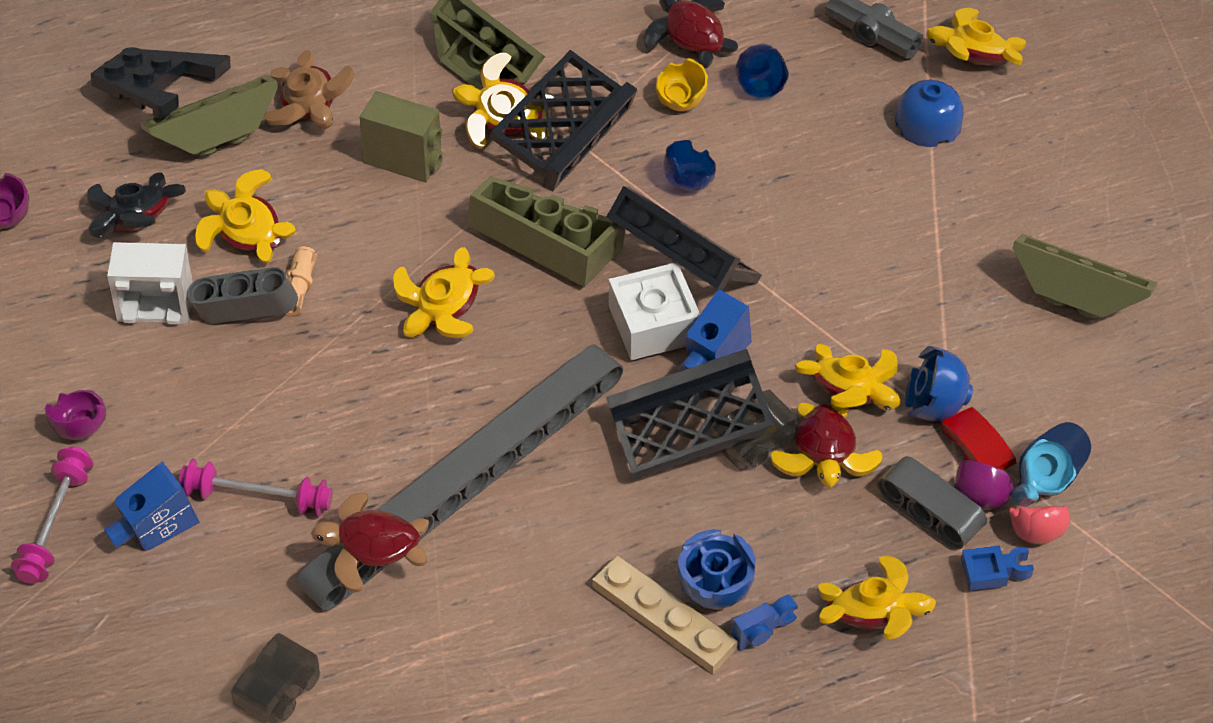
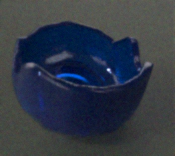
(761, 71)
(687, 167)

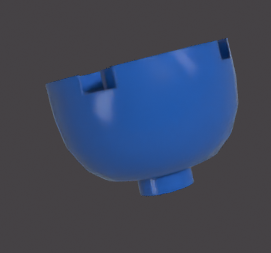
(929, 113)
(939, 386)
(716, 569)

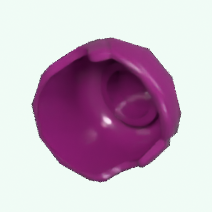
(13, 201)
(76, 414)
(983, 484)

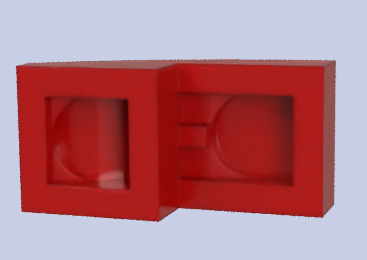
(978, 439)

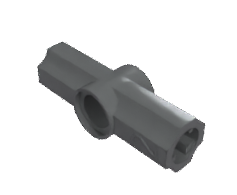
(875, 25)

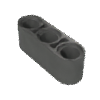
(242, 295)
(932, 502)

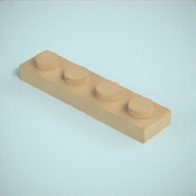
(665, 614)

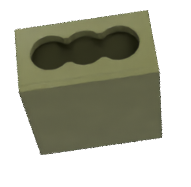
(401, 136)

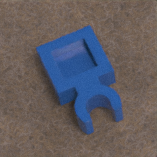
(991, 569)
(758, 624)

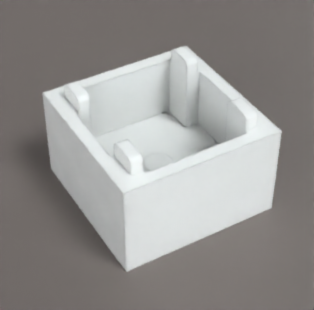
(150, 282)
(652, 310)

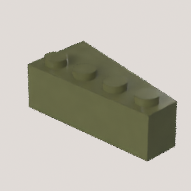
(545, 229)

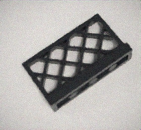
(589, 129)
(678, 240)
(683, 392)

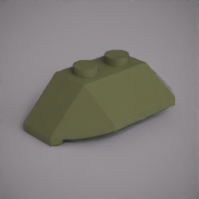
(471, 36)
(216, 118)
(1078, 280)

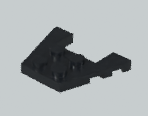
(145, 72)

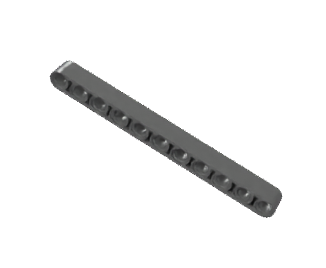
(480, 460)

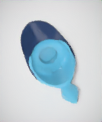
(1051, 463)

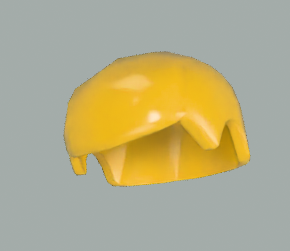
(682, 85)

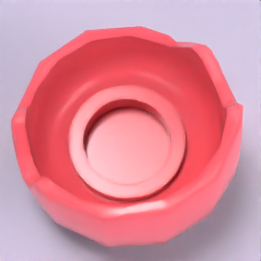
(1040, 524)

